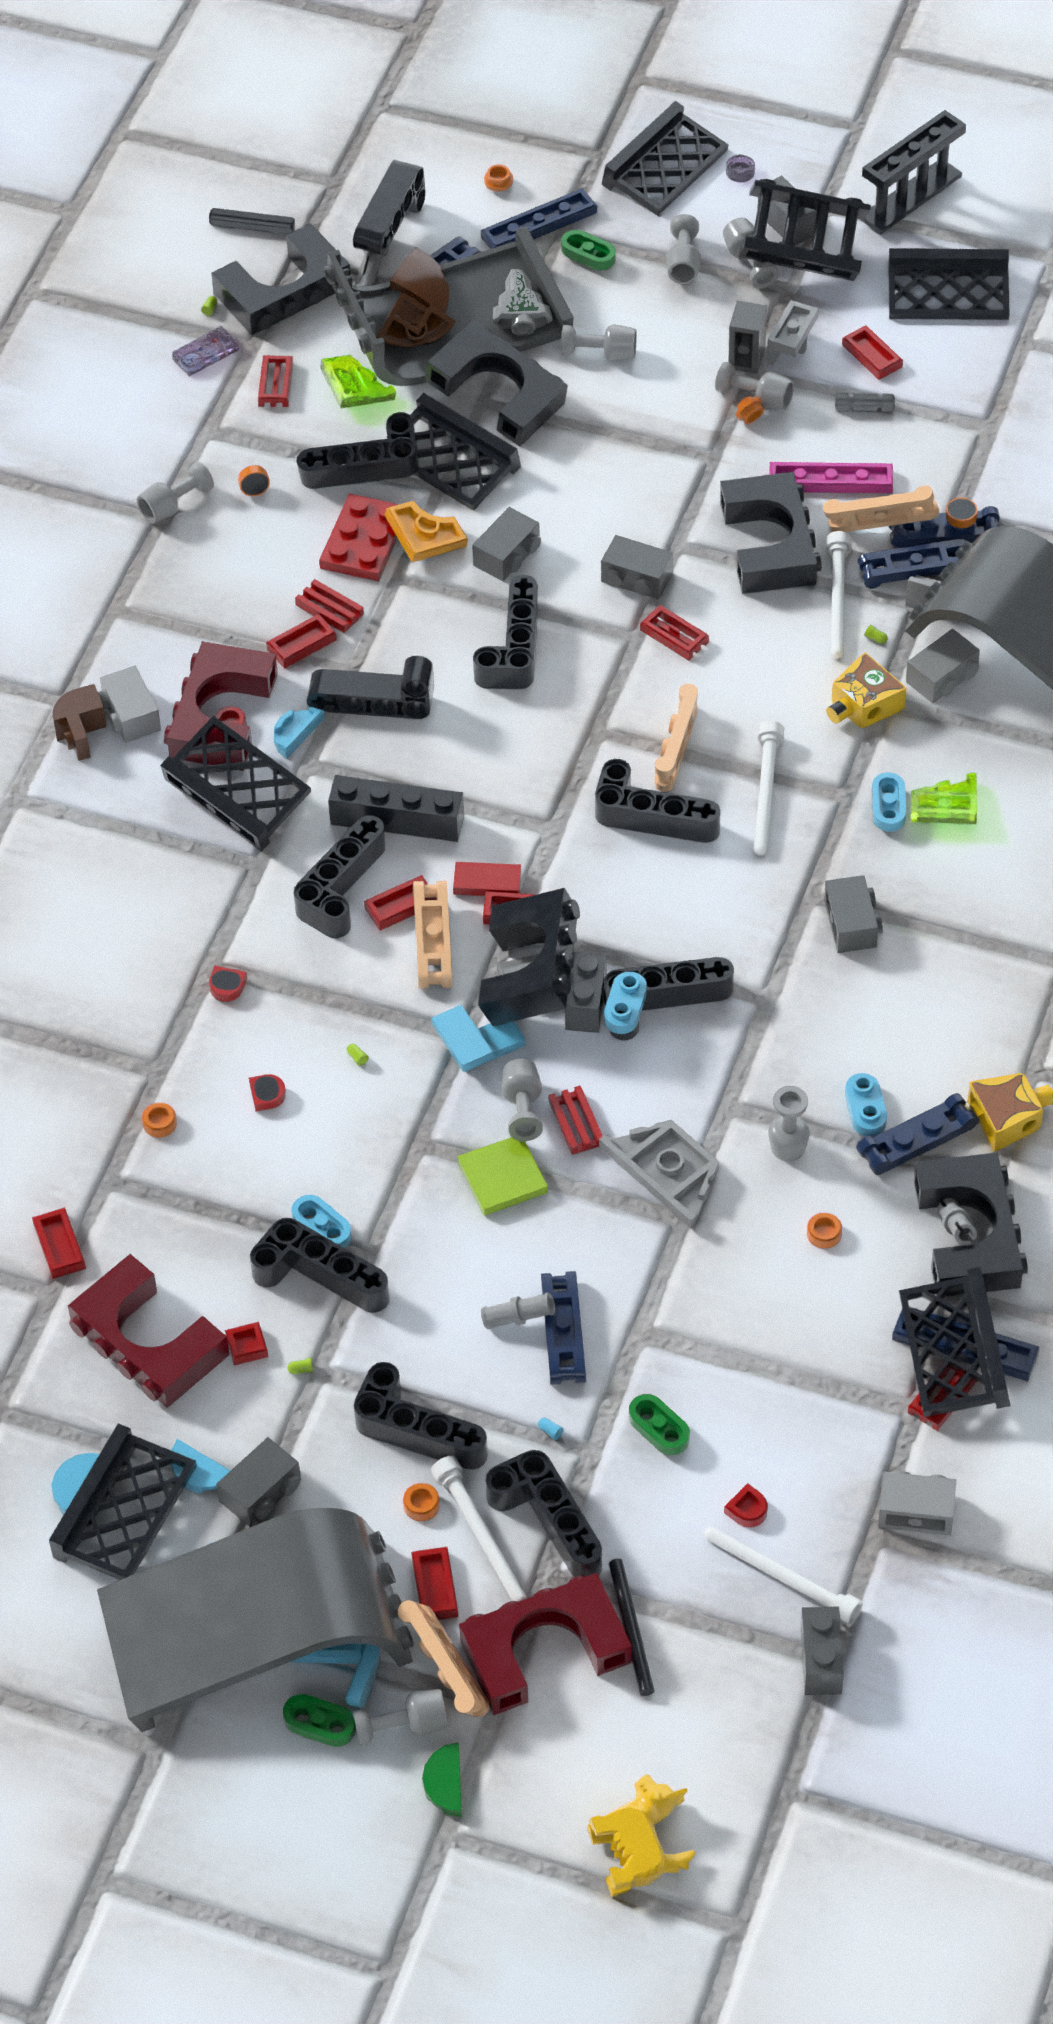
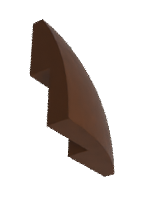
(422, 280)
(413, 324)

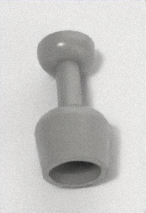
(734, 232)
(683, 258)
(618, 341)
(772, 388)
(161, 501)
(521, 1087)
(789, 1132)
(423, 1712)

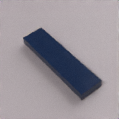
(542, 218)
(1016, 1356)

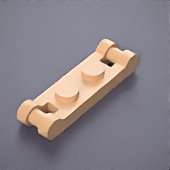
(881, 511)
(674, 748)
(432, 934)
(453, 1670)

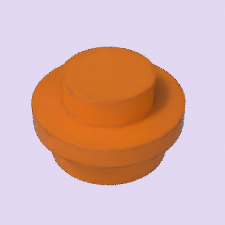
(498, 178)
(749, 409)

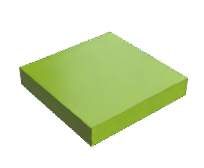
(502, 1175)

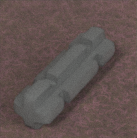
(865, 402)

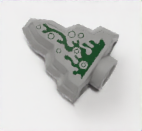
(520, 306)

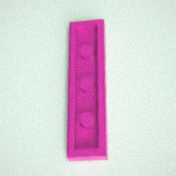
(839, 477)

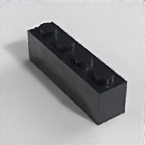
(400, 807)

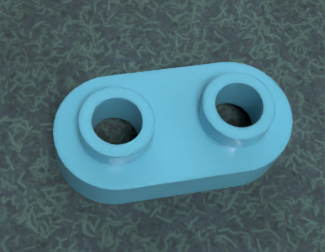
(888, 808)
(625, 1000)
(865, 1102)
(326, 1219)

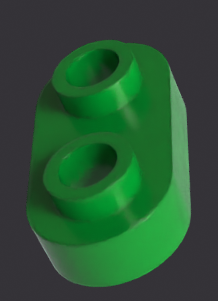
(588, 250)
(662, 1425)
(321, 1719)

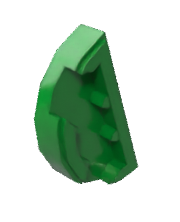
(442, 1779)

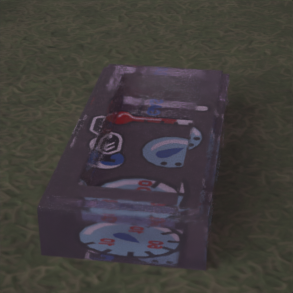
(205, 351)

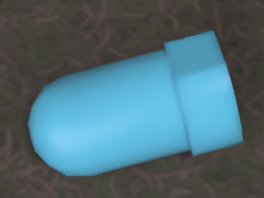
(550, 1428)

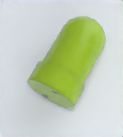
(209, 305)
(876, 635)
(357, 1054)
(300, 1366)

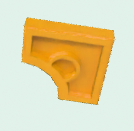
(424, 533)

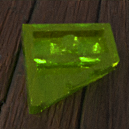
(353, 383)
(946, 802)

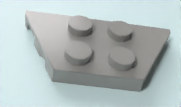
(667, 1165)

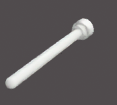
(838, 546)
(770, 736)
(449, 1474)
(848, 1605)

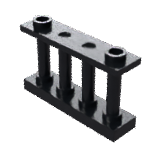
(901, 159)
(785, 252)

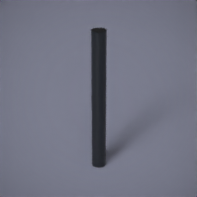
(631, 1627)

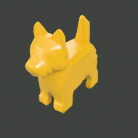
(634, 1837)

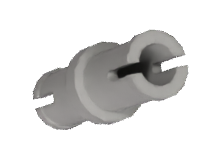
(957, 1221)
(518, 1310)

